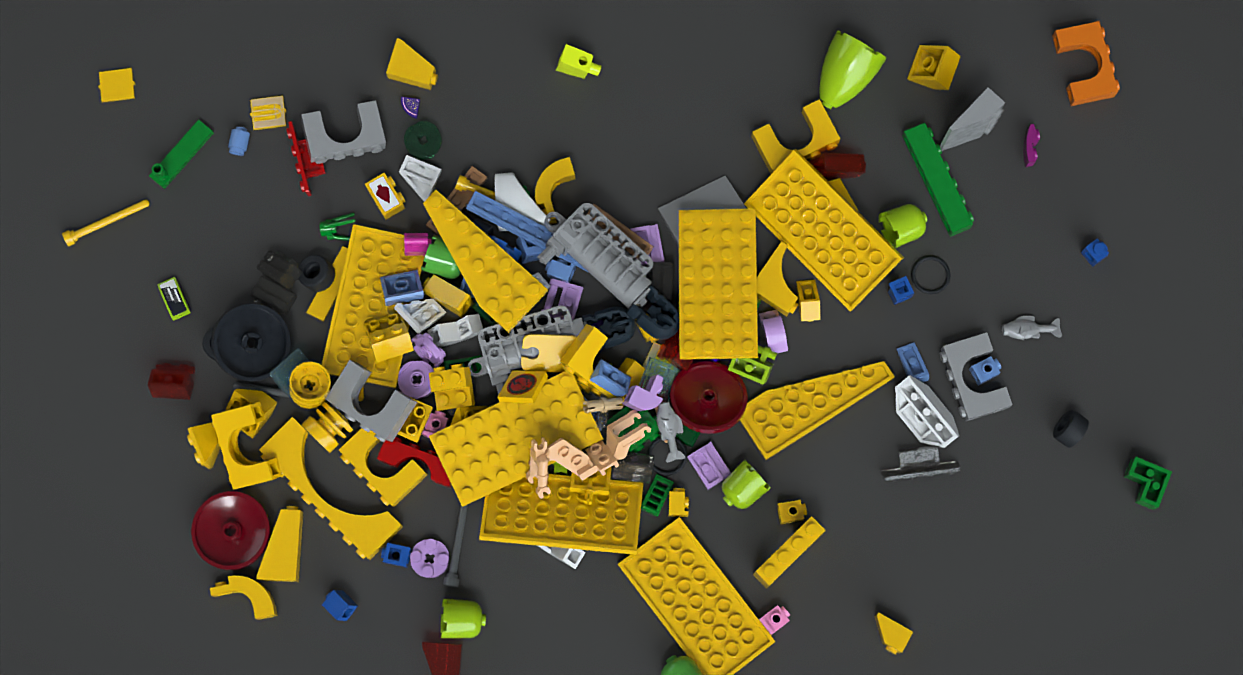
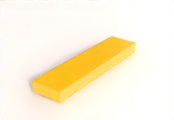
(325, 299)

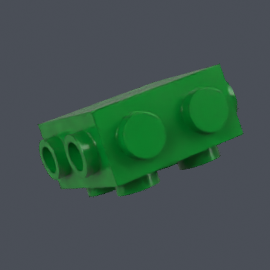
(645, 418)

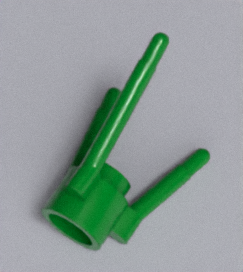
(329, 227)

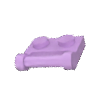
(569, 298)

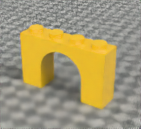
(823, 138)
(580, 359)
(240, 469)
(393, 488)
(789, 552)

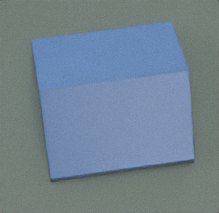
(402, 288)

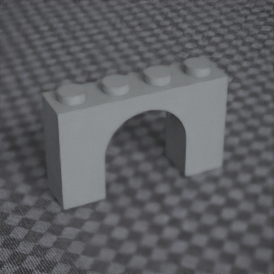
(322, 147)
(345, 397)
(971, 403)

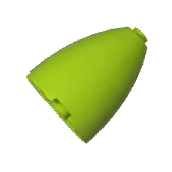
(847, 69)

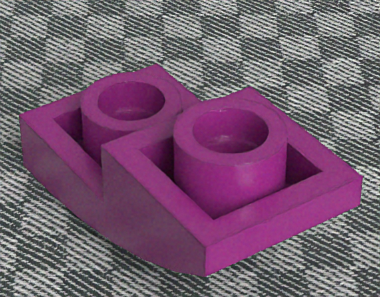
(1031, 139)

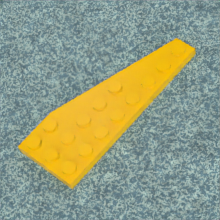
(493, 276)

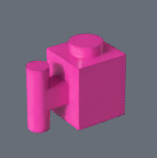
(416, 244)

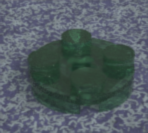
(417, 131)

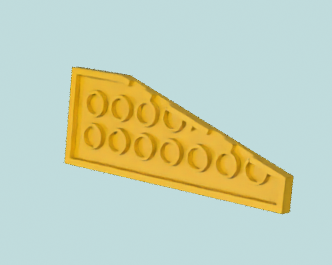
(794, 410)

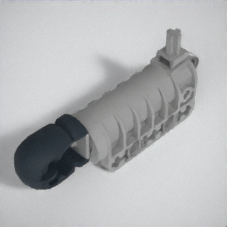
(612, 266)
(505, 354)

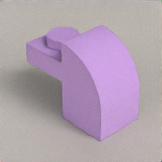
(773, 331)
(645, 399)

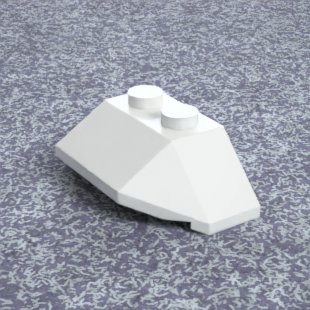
(924, 413)

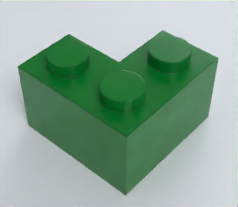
(1152, 481)

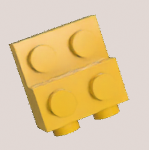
(452, 387)

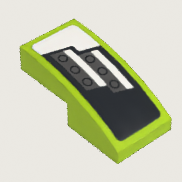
(174, 298)

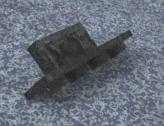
(919, 462)

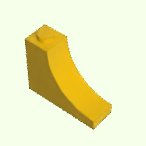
(772, 286)

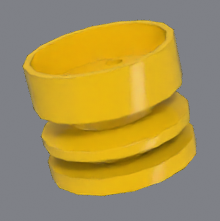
(309, 374)
(327, 427)

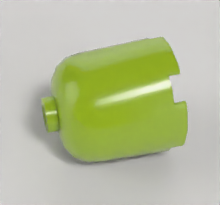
(903, 224)
(743, 486)
(461, 619)

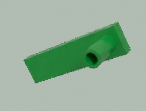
(181, 154)

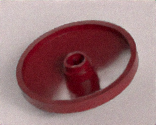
(708, 397)
(230, 530)

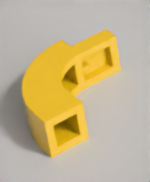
(551, 177)
(260, 597)

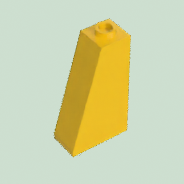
(283, 551)

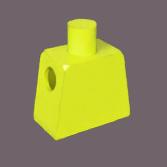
(571, 61)

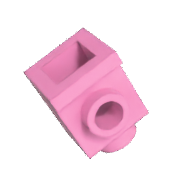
(437, 416)
(768, 622)

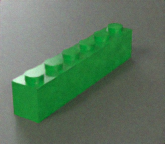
(937, 179)

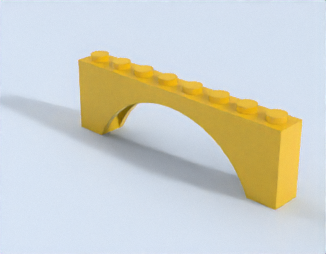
(366, 532)

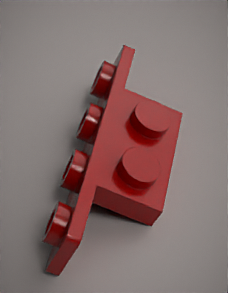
(304, 164)

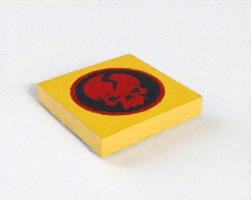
(522, 386)

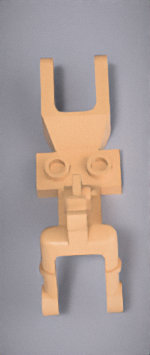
(598, 456)

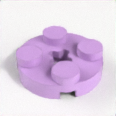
(428, 350)
(405, 379)
(429, 547)

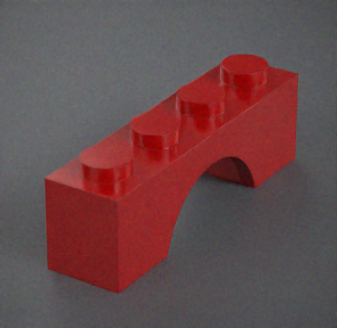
(396, 453)

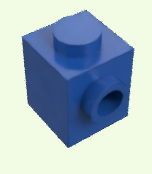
(339, 605)

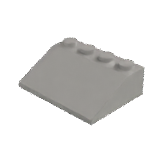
(975, 120)
(714, 195)

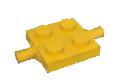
(591, 485)

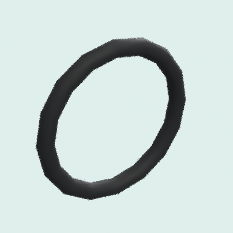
(932, 291)
(681, 465)

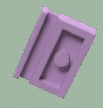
(652, 236)
(709, 465)

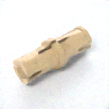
(603, 405)

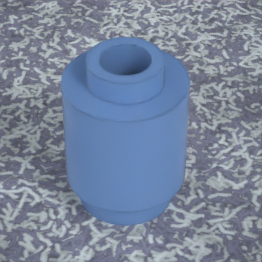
(238, 141)

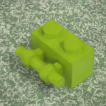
(754, 368)

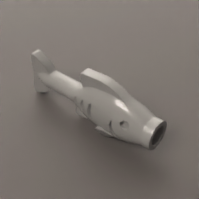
(1025, 328)
(669, 425)

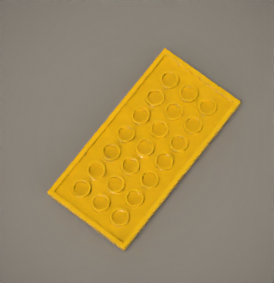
(823, 230)
(717, 284)
(361, 299)
(496, 442)
(562, 517)
(696, 601)

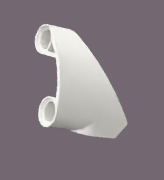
(512, 195)

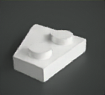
(420, 176)
(420, 313)

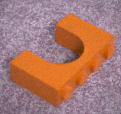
(1091, 39)

